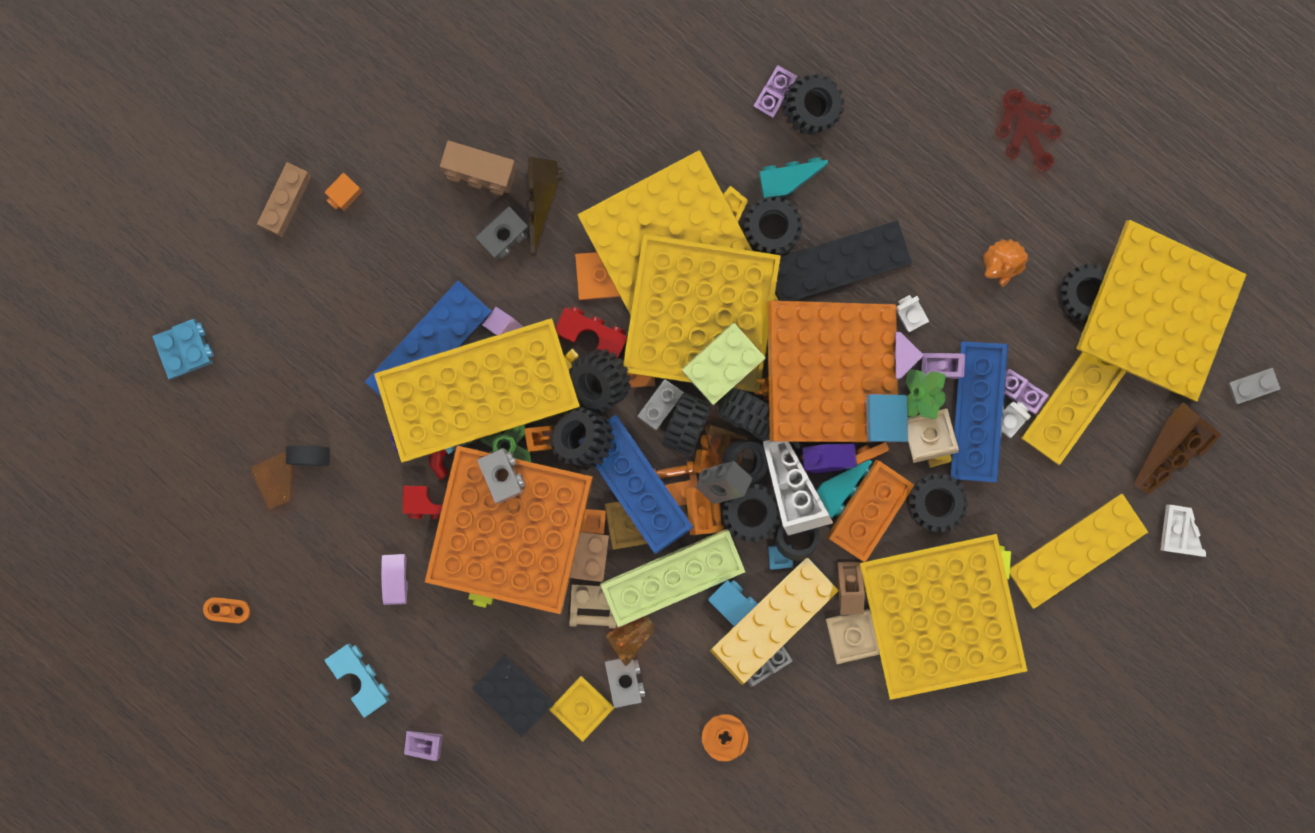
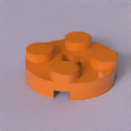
(732, 748)

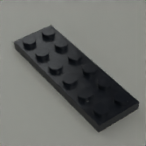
(841, 262)

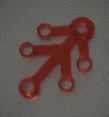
(1027, 126)

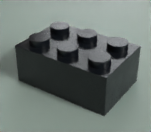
(513, 695)

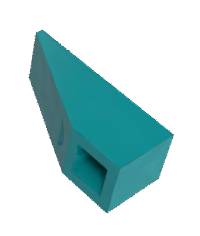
(786, 180)
(836, 489)

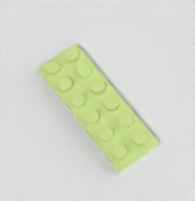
(672, 577)

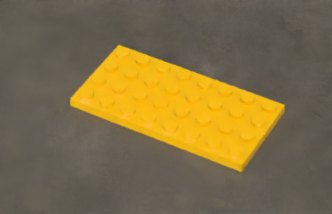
(476, 390)

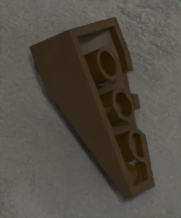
(543, 186)

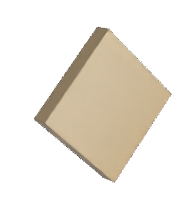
(931, 437)
(852, 637)

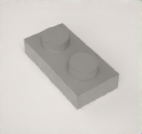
(1253, 386)

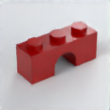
(573, 324)
(417, 502)

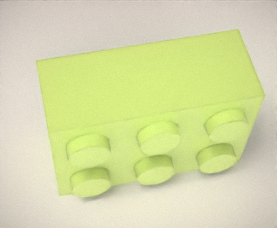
(723, 363)

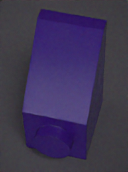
(829, 457)

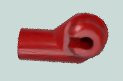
(435, 463)

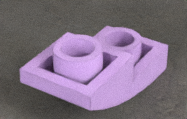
(773, 92)
(1022, 391)
(394, 579)

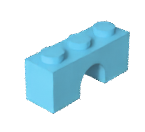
(349, 661)

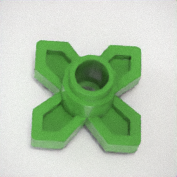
(925, 393)
(511, 436)

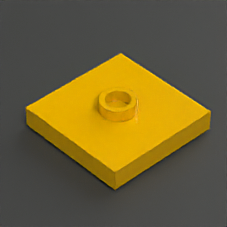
(581, 708)

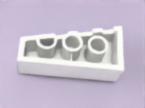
(795, 494)

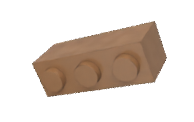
(284, 199)

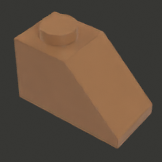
(850, 588)

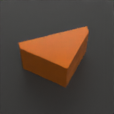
(539, 438)

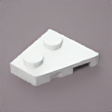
(1180, 532)

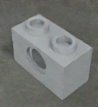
(660, 405)
(491, 465)
(620, 695)

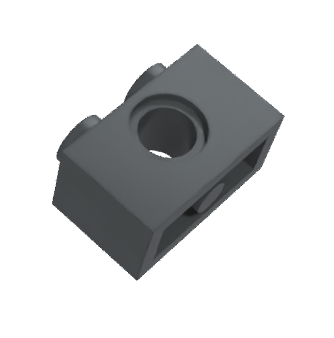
(508, 221)
(723, 482)

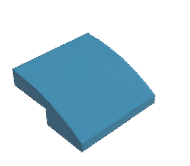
(886, 418)

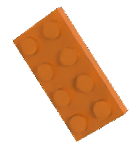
(870, 510)

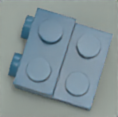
(183, 348)

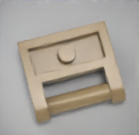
(589, 598)

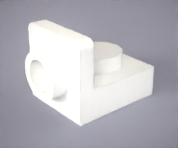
(911, 313)
(1013, 418)

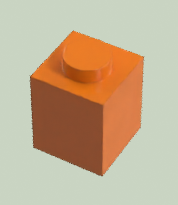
(342, 192)

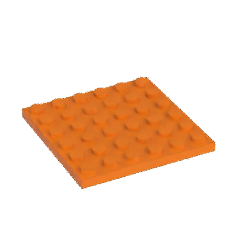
(825, 365)
(511, 548)

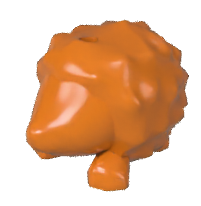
(1004, 260)

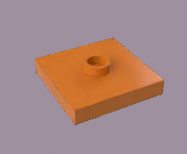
(593, 278)

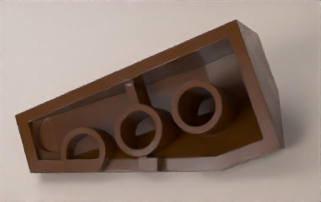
(1179, 441)

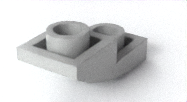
(774, 664)

